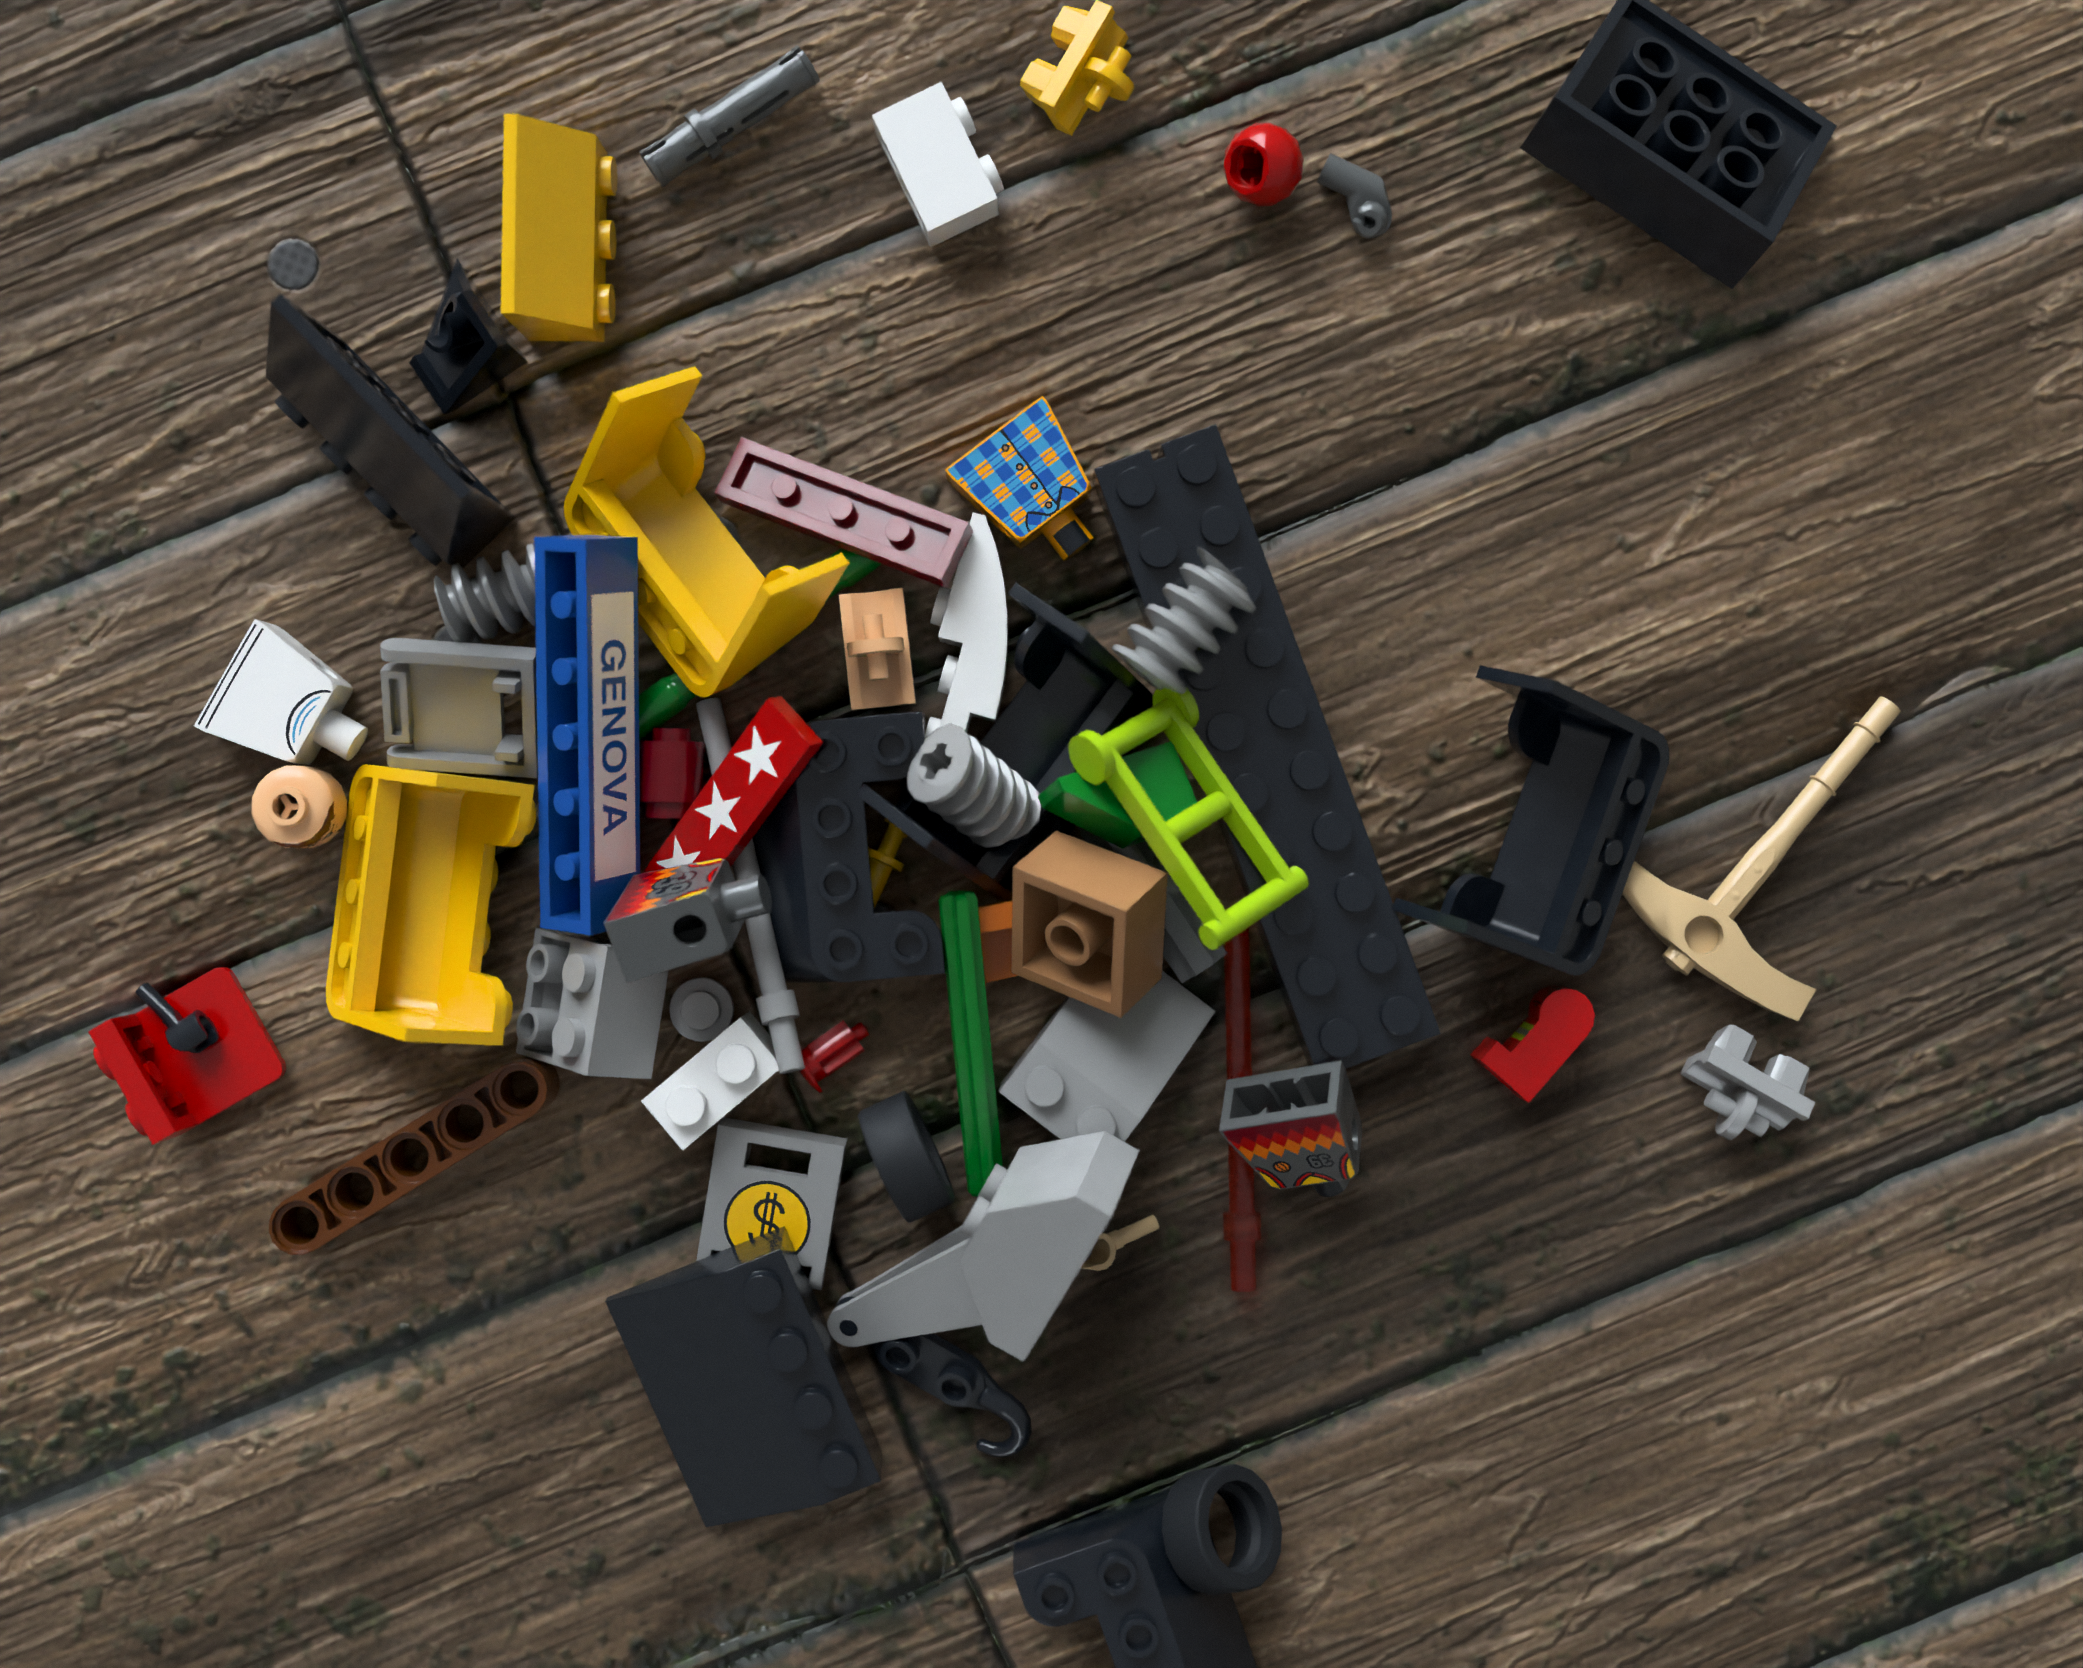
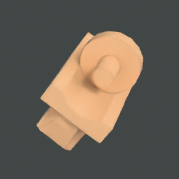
(877, 649)

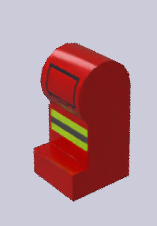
(1540, 1045)

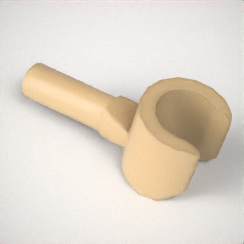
(1105, 1248)

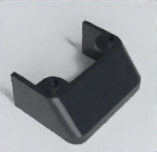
(1068, 690)
(1569, 833)

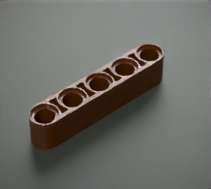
(386, 1164)

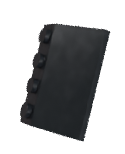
(1680, 139)
(379, 438)
(748, 1383)

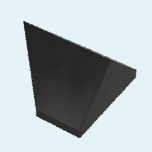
(464, 346)

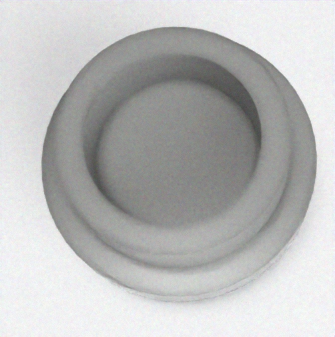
(701, 1009)

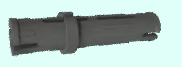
(719, 123)

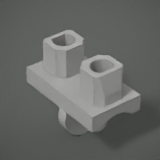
(1742, 1092)

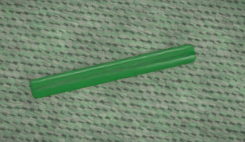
(970, 1036)

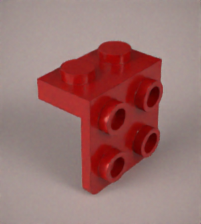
(181, 1089)

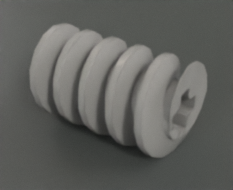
(488, 598)
(1186, 624)
(972, 788)

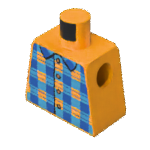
(1027, 481)

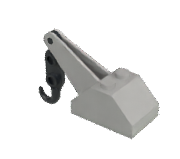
(993, 1271)

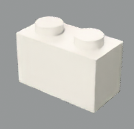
(937, 163)
(714, 1081)

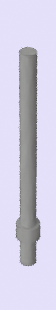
(777, 1004)

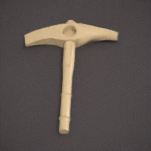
(1703, 931)

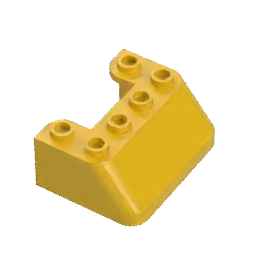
(418, 904)

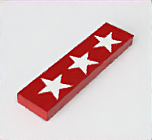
(742, 789)

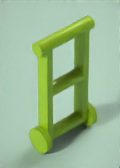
(1176, 714)

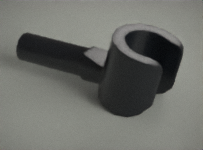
(184, 1034)

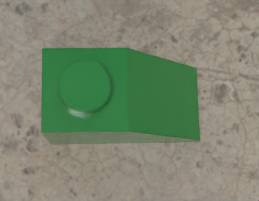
(1099, 810)

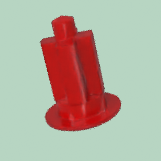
(832, 1052)

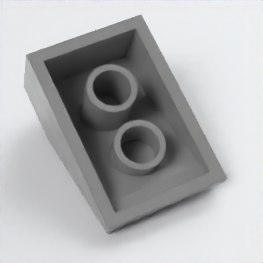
(1105, 1070)

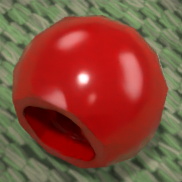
(1263, 164)

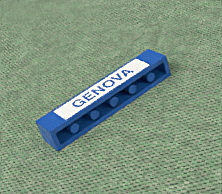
(586, 726)

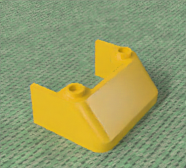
(695, 582)

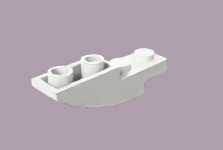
(977, 621)

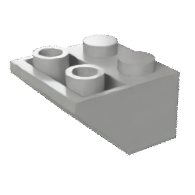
(583, 1010)

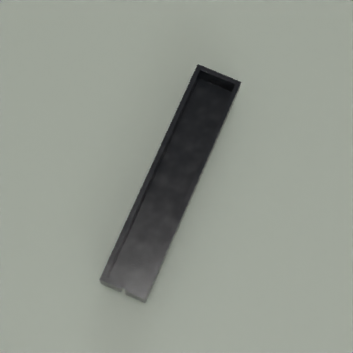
(1338, 940)

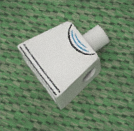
(282, 700)

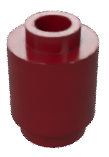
(670, 772)

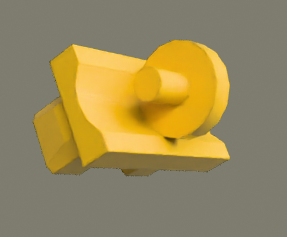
(1087, 71)

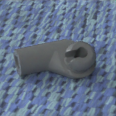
(1364, 195)

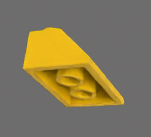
(556, 231)

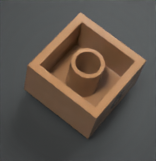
(1088, 923)

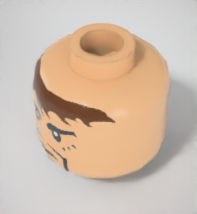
(319, 806)

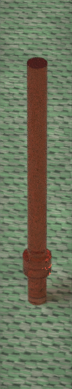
(1242, 1222)

